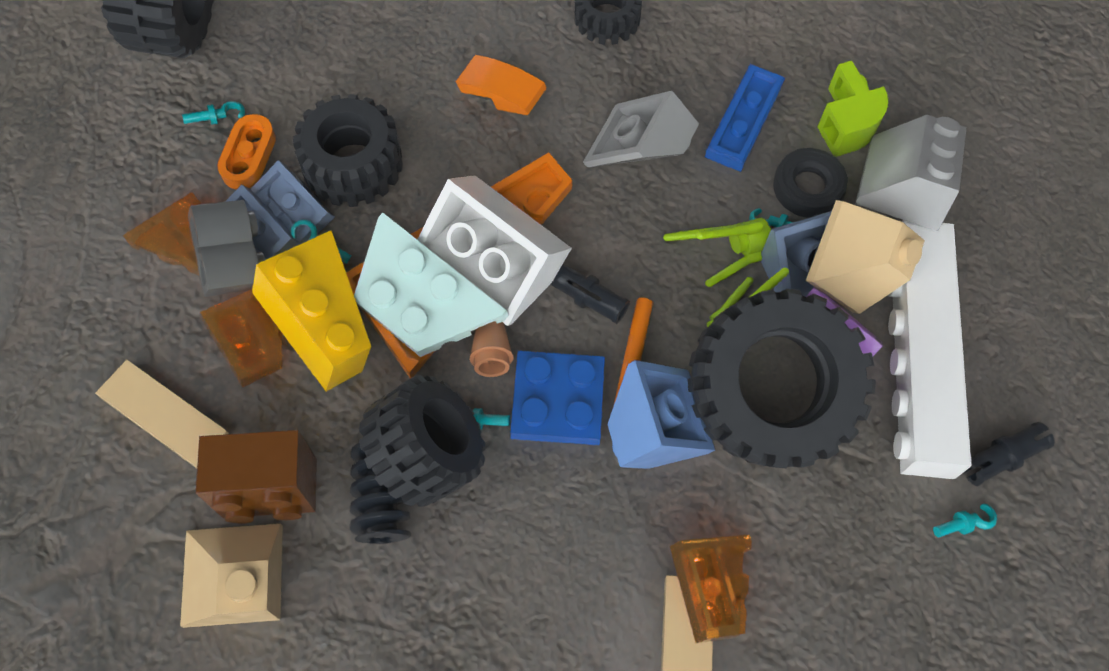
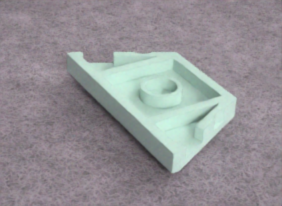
(419, 293)

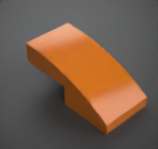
(505, 84)

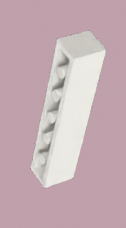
(930, 363)

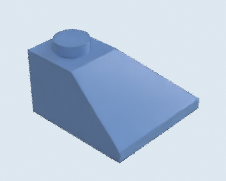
(655, 418)

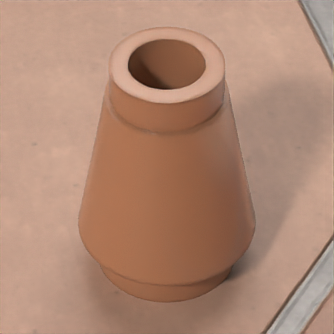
(489, 347)

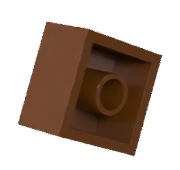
(257, 475)

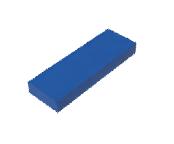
(745, 118)

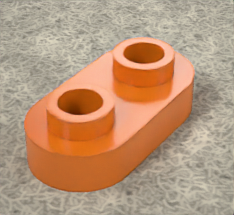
(243, 154)

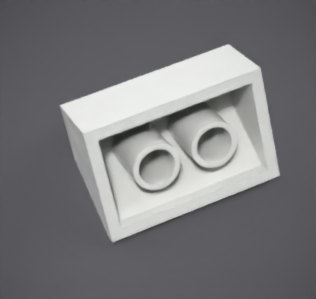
(493, 244)

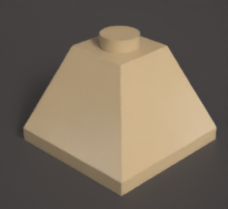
(863, 257)
(232, 575)

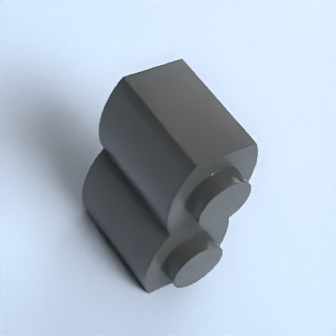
(224, 246)

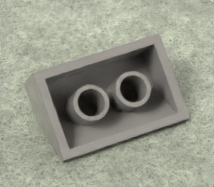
(914, 170)

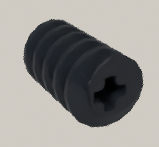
(374, 508)

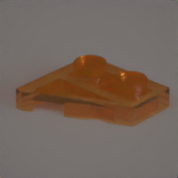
(168, 235)
(245, 337)
(713, 585)

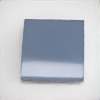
(278, 203)

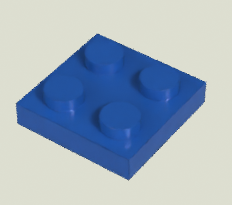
(558, 398)

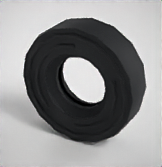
(813, 161)

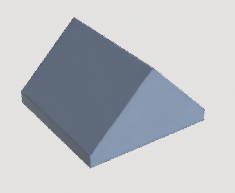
(795, 249)

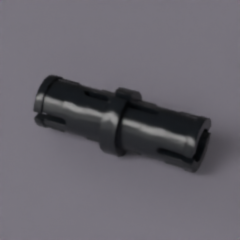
(611, 304)
(1009, 453)

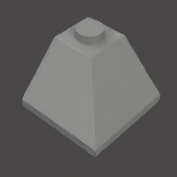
(643, 131)

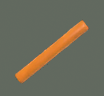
(637, 335)

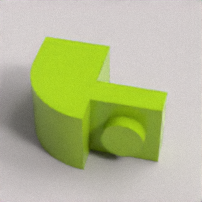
(854, 114)

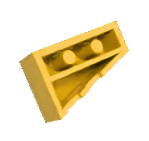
(315, 308)

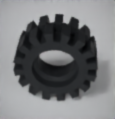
(607, 24)

